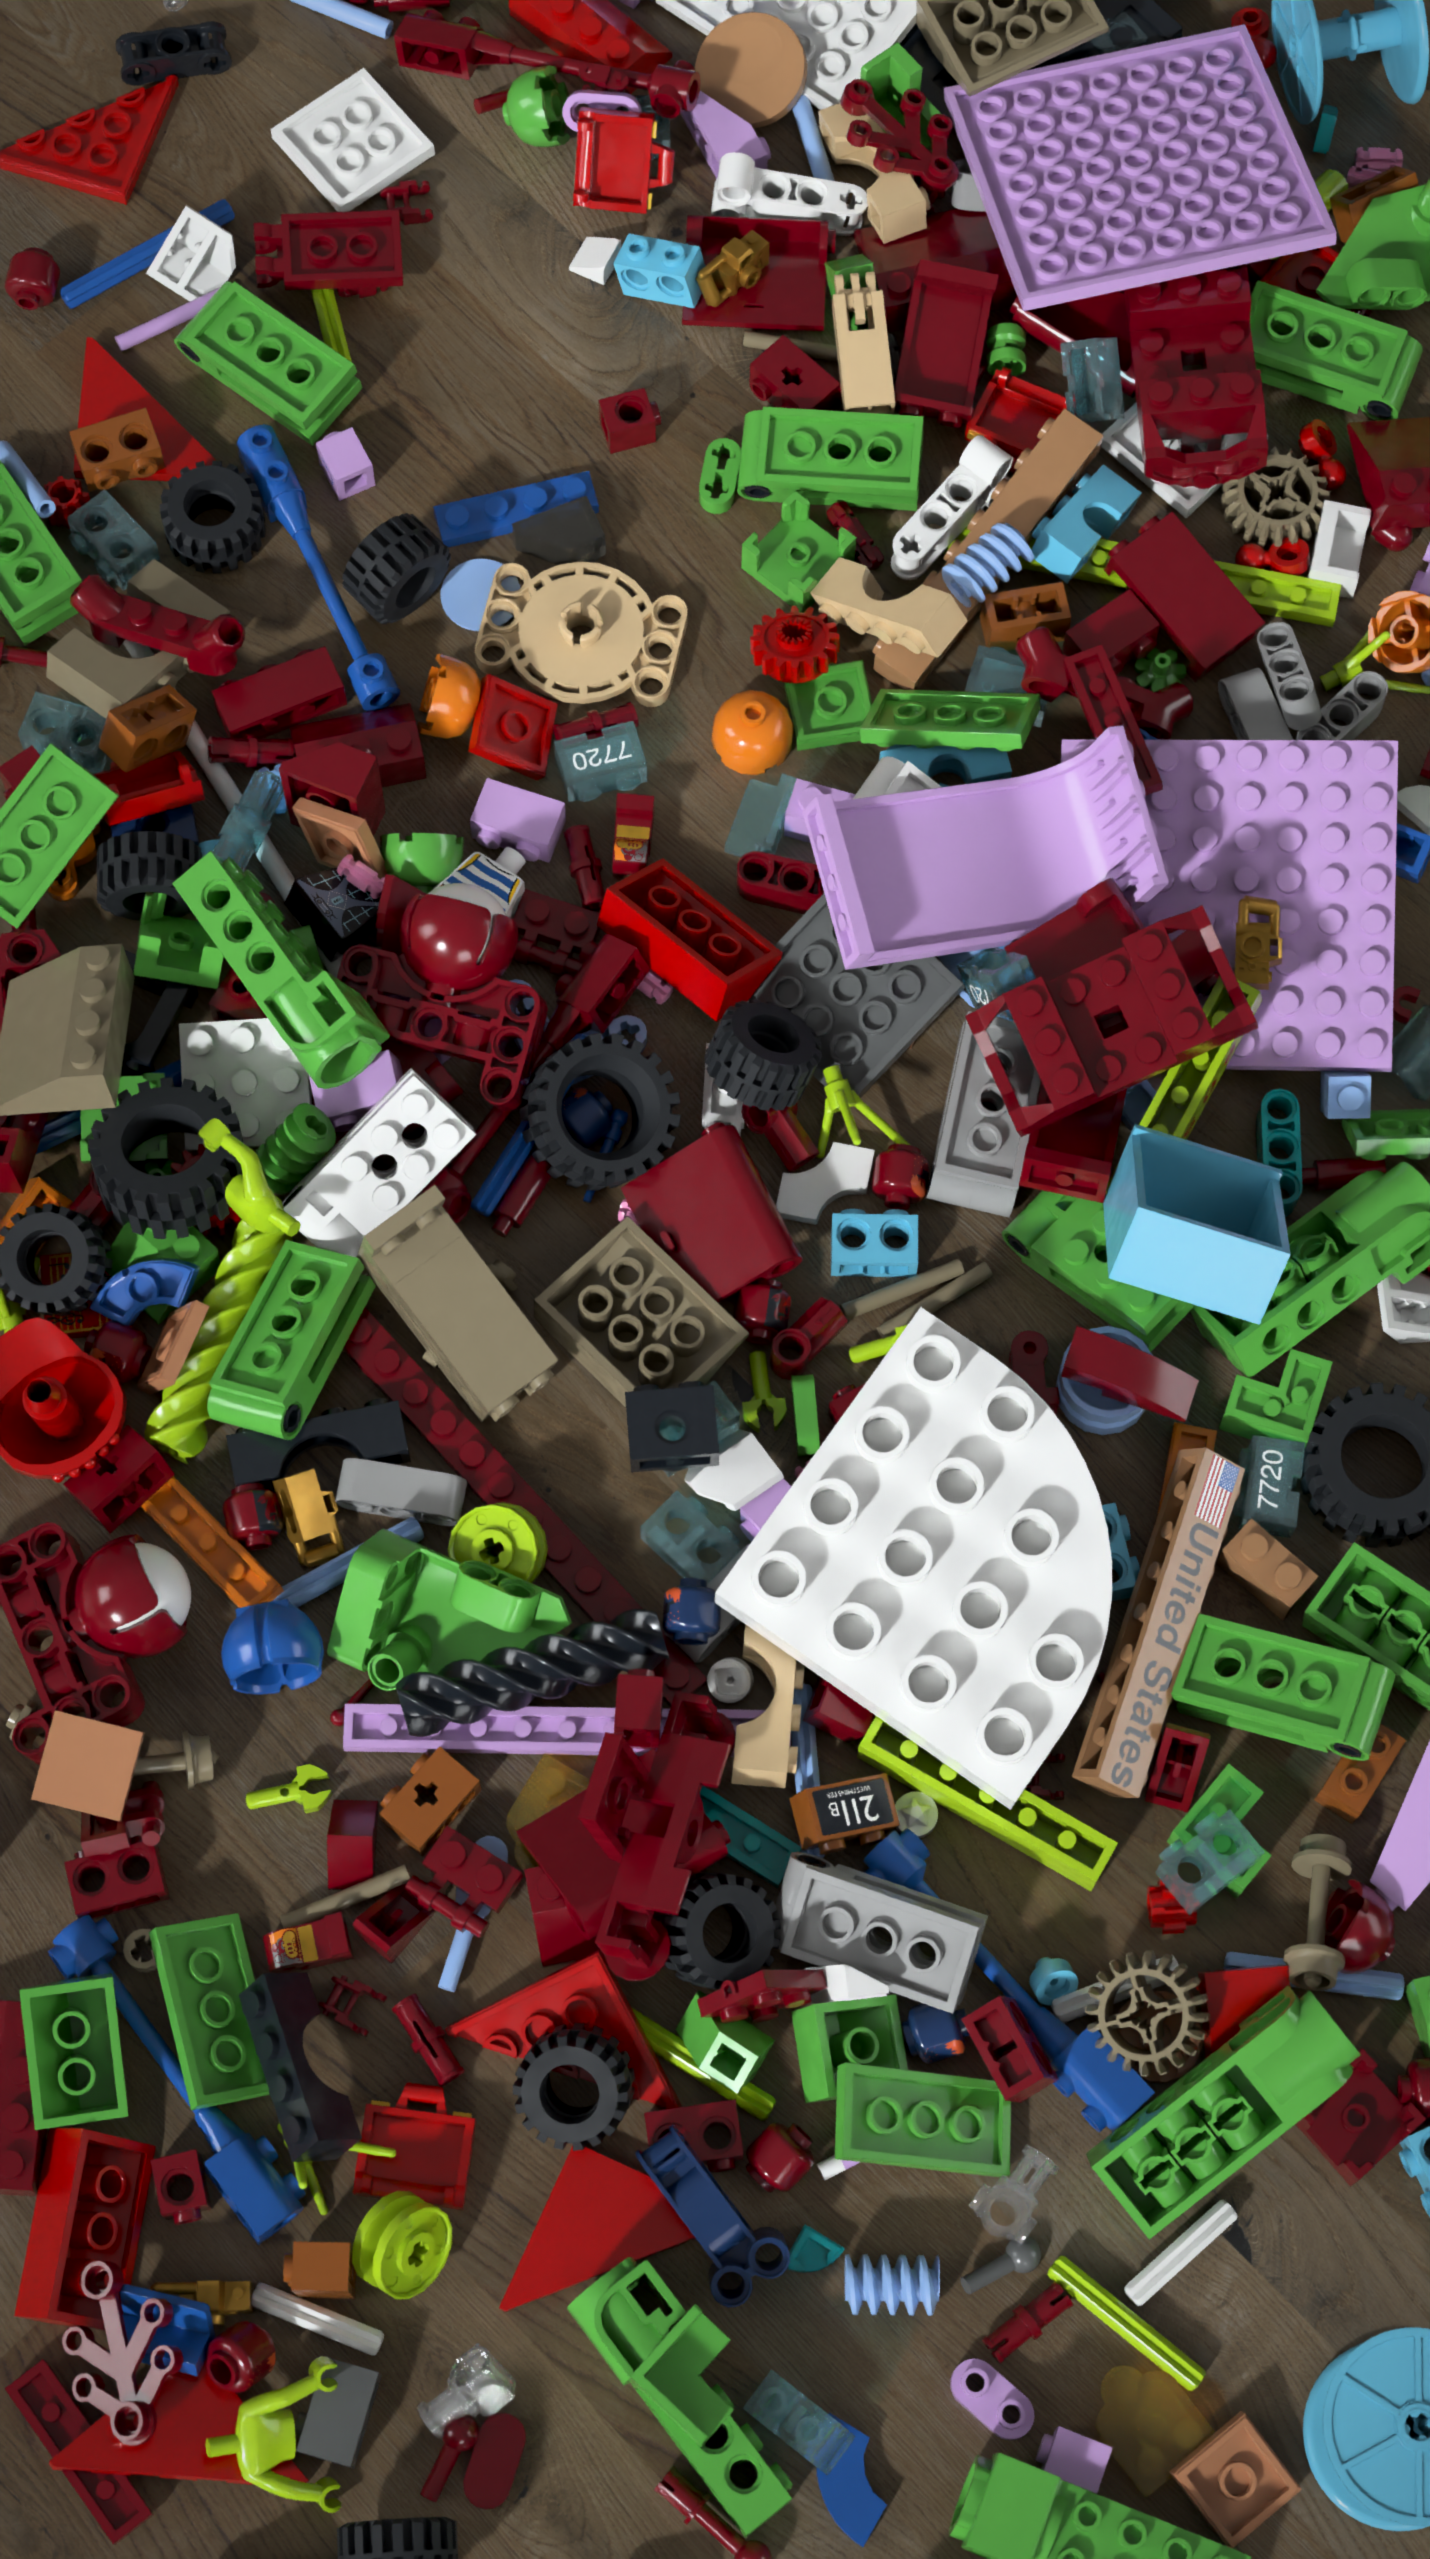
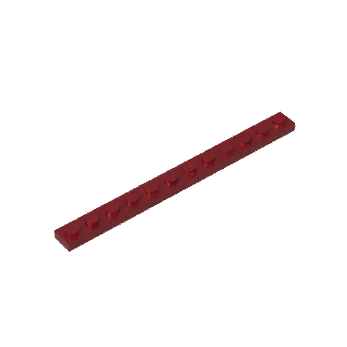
(497, 1481)

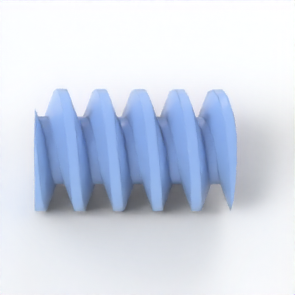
(986, 561)
(892, 2284)

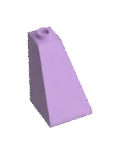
(1405, 1860)

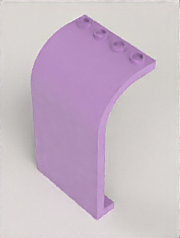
(983, 857)

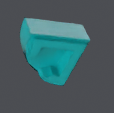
(1326, 129)
(813, 2251)

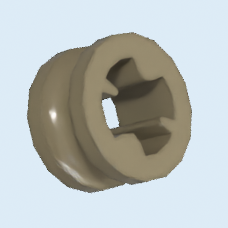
(131, 1948)

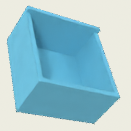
(1196, 1224)

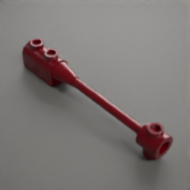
(458, 48)
(588, 1000)

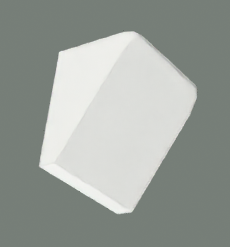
(596, 258)

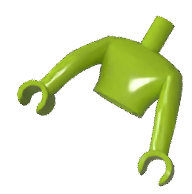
(249, 1192)
(268, 2437)

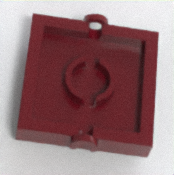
(762, 1995)

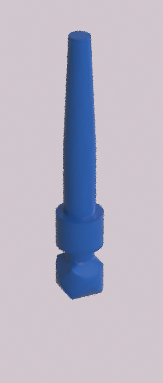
(618, 1120)

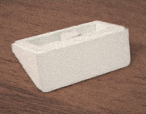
(847, 1984)

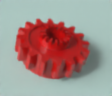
(795, 645)

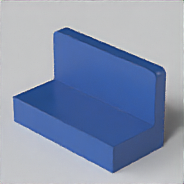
(188, 2330)

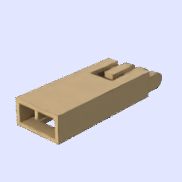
(862, 353)

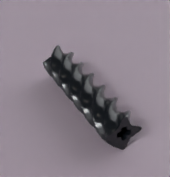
(543, 1668)

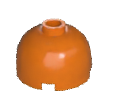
(1408, 621)
(449, 698)
(752, 732)

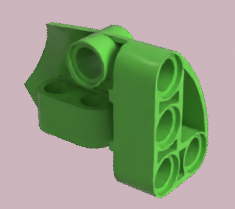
(1385, 256)
(432, 1610)

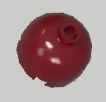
(1359, 1927)

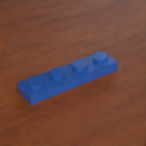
(495, 512)

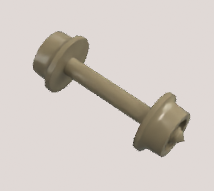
(195, 1759)
(1314, 1964)

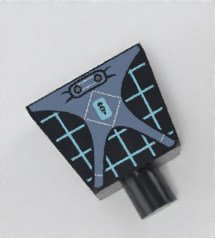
(334, 910)

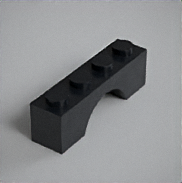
(368, 1432)
(312, 2116)

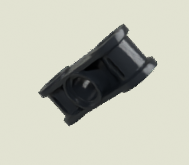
(156, 51)

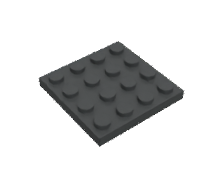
(859, 1013)

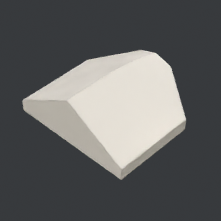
(194, 256)
(1405, 1308)
(742, 1472)

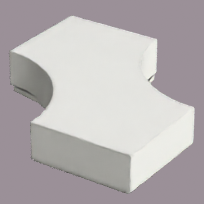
(840, 1174)

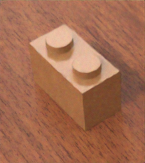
(1267, 1569)

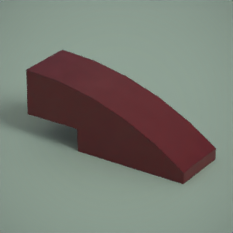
(1129, 1374)

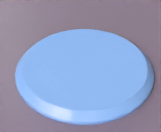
(467, 592)

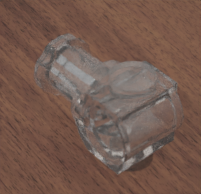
(1016, 2194)
(475, 2387)

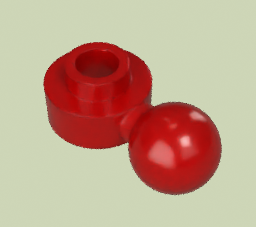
(1258, 26)
(1320, 444)
(1283, 559)

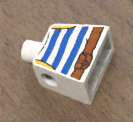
(495, 877)

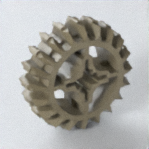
(1281, 517)
(1151, 2033)

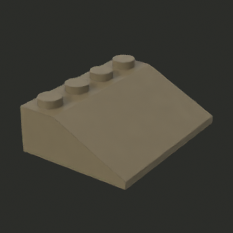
(1001, 38)
(66, 1033)
(637, 1316)

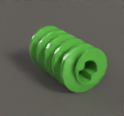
(295, 1147)

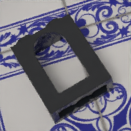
(143, 1051)

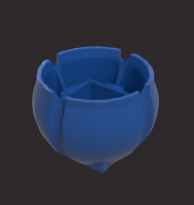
(271, 1647)

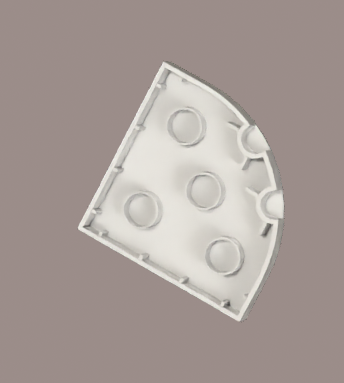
(942, 1561)

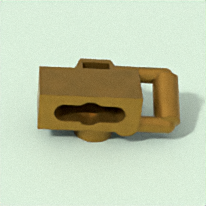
(733, 268)
(1254, 942)
(309, 1515)
(221, 2296)

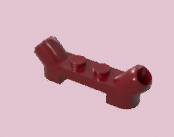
(117, 617)
(1047, 677)

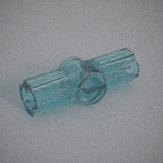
(250, 819)

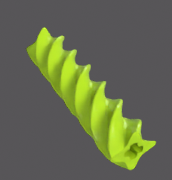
(179, 1420)

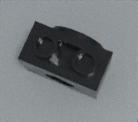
(687, 1407)

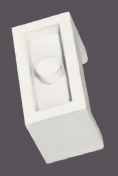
(1339, 545)

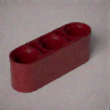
(777, 873)

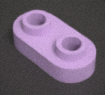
(596, 99)
(992, 2399)

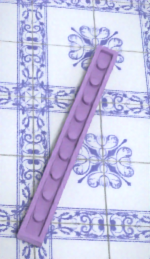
(500, 1732)

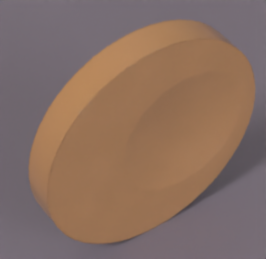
(753, 67)

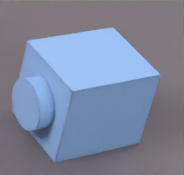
(1345, 1094)

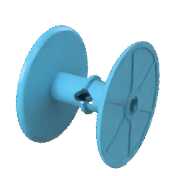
(1304, 42)
(1372, 2430)

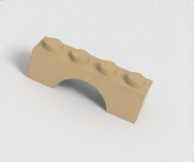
(894, 200)
(919, 621)
(763, 1743)

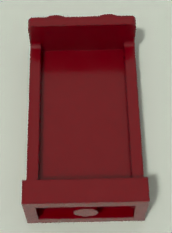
(943, 342)
(1185, 593)
(1074, 1152)

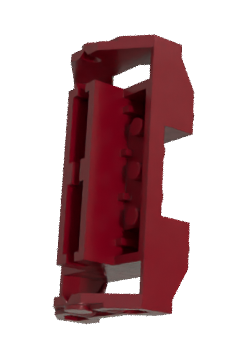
(1196, 323)
(1064, 1015)

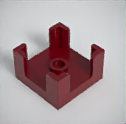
(1359, 2122)

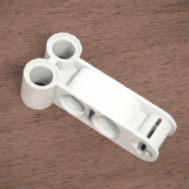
(744, 192)
(975, 479)

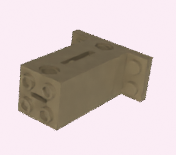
(456, 1307)

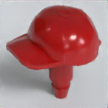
(55, 1403)

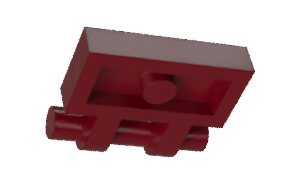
(556, 924)
(140, 1817)
(471, 1870)

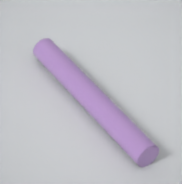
(162, 323)

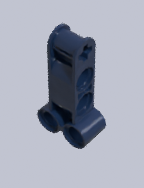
(712, 2217)

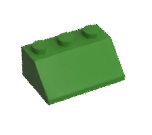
(73, 2051)

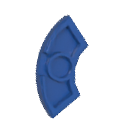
(145, 1285)
(848, 2492)

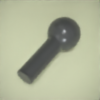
(1017, 2258)

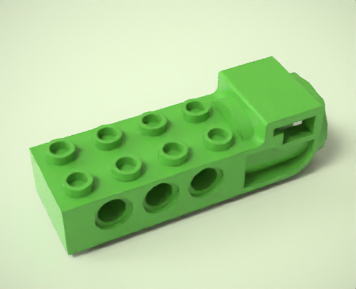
(305, 1005)
(1337, 1255)
(1378, 1615)
(1225, 2110)
(626, 2339)
(1033, 2514)

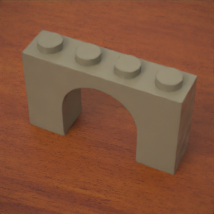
(110, 680)

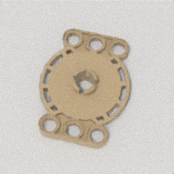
(606, 659)

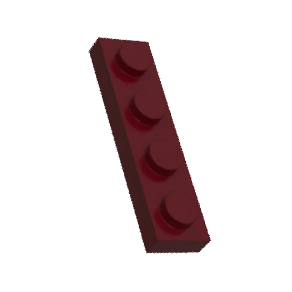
(1107, 707)
(59, 2422)

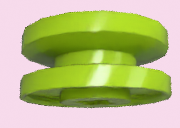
(505, 1523)
(402, 2244)

